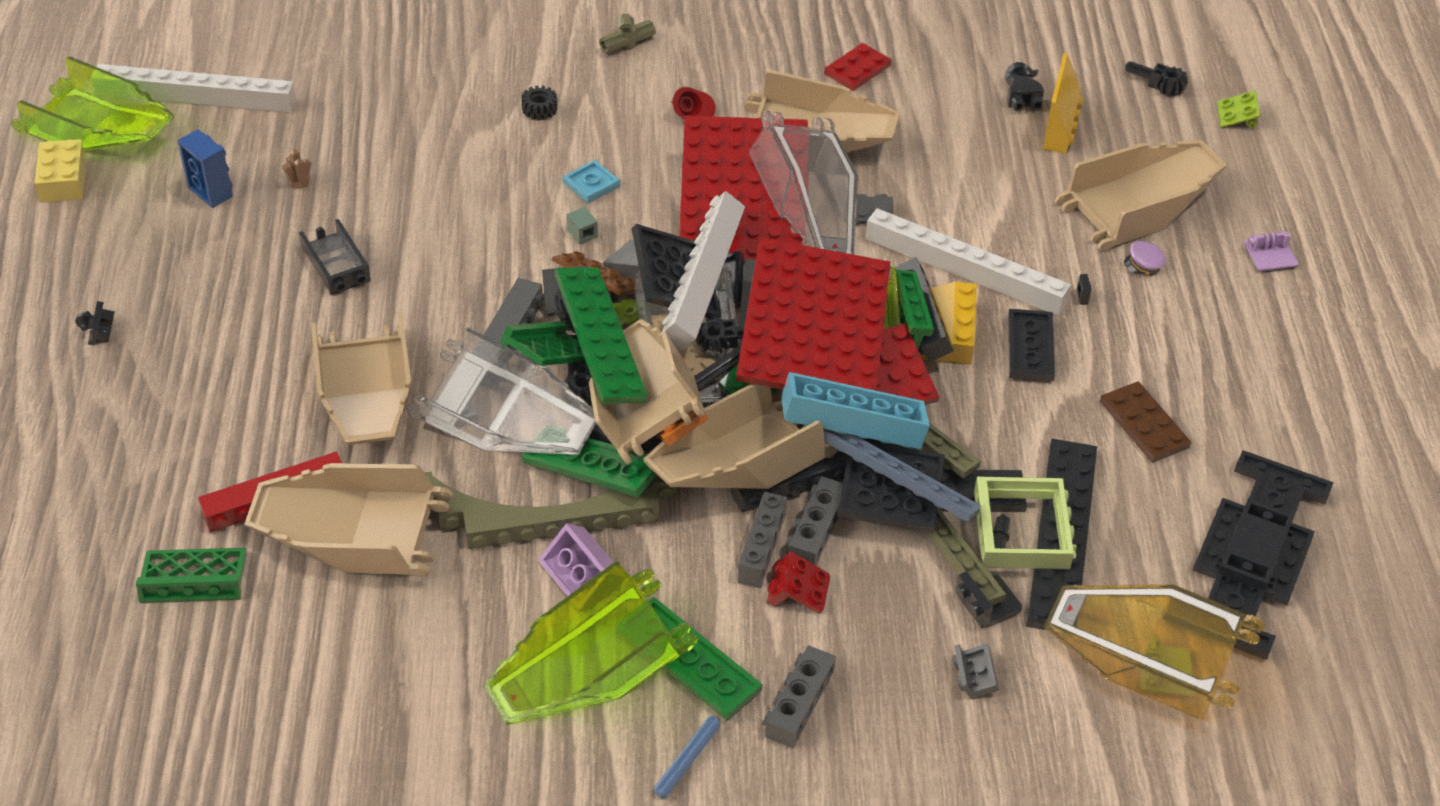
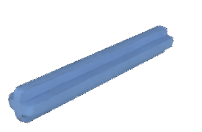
(686, 757)

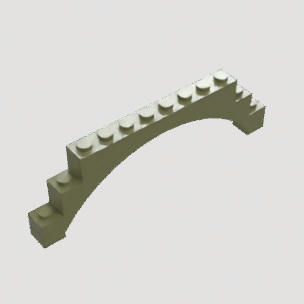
(497, 524)

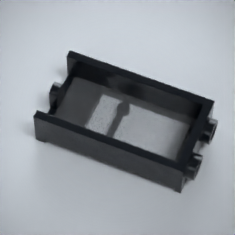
(336, 259)

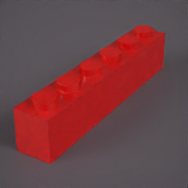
(233, 503)

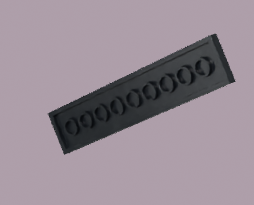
(1076, 466)

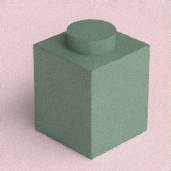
(582, 225)

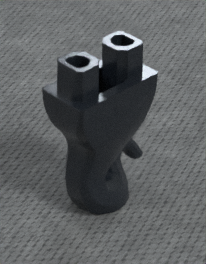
(1023, 90)

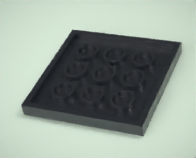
(662, 264)
(879, 500)

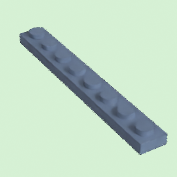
(903, 474)

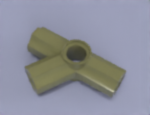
(627, 34)

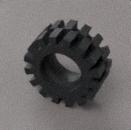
(539, 103)

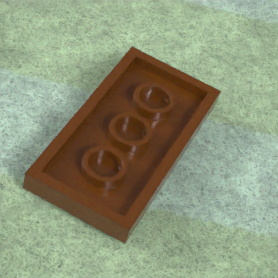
(1145, 421)

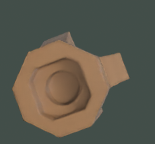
(297, 170)

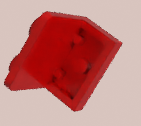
(800, 581)

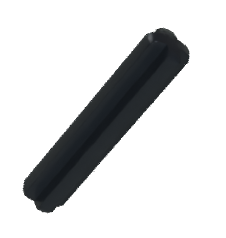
(717, 368)

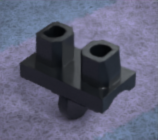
(88, 321)

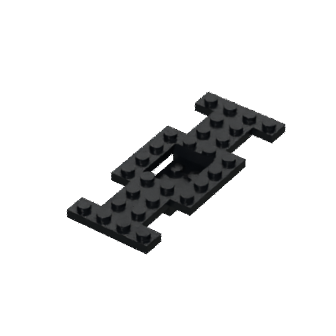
(1249, 537)

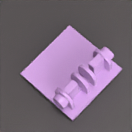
(1271, 251)

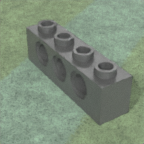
(817, 521)
(762, 540)
(788, 728)

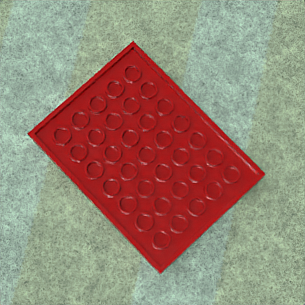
(719, 161)
(813, 316)

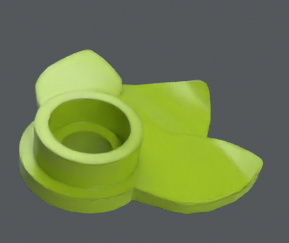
(627, 312)

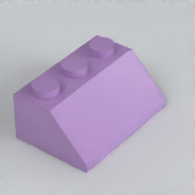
(574, 558)

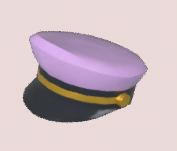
(1144, 258)

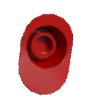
(692, 103)

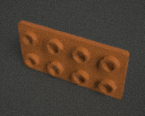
(611, 277)

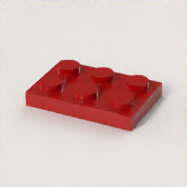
(857, 66)

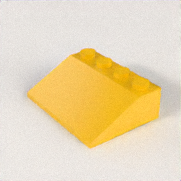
(1064, 109)
(958, 311)

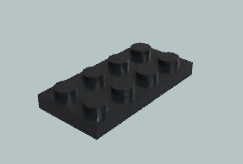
(1031, 345)
(967, 486)

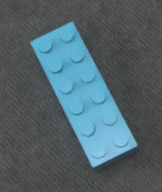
(855, 410)

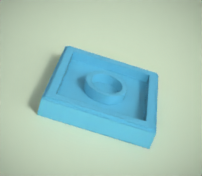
(591, 181)

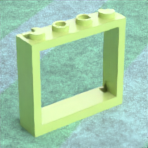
(1027, 489)

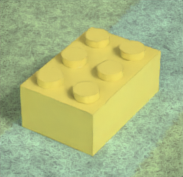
(60, 170)

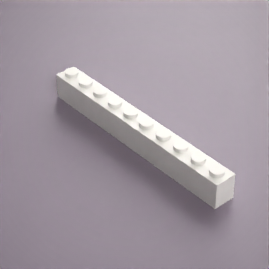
(210, 88)
(968, 261)
(703, 270)

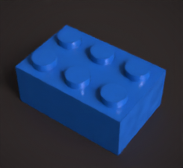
(205, 168)

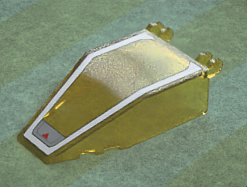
(1154, 640)

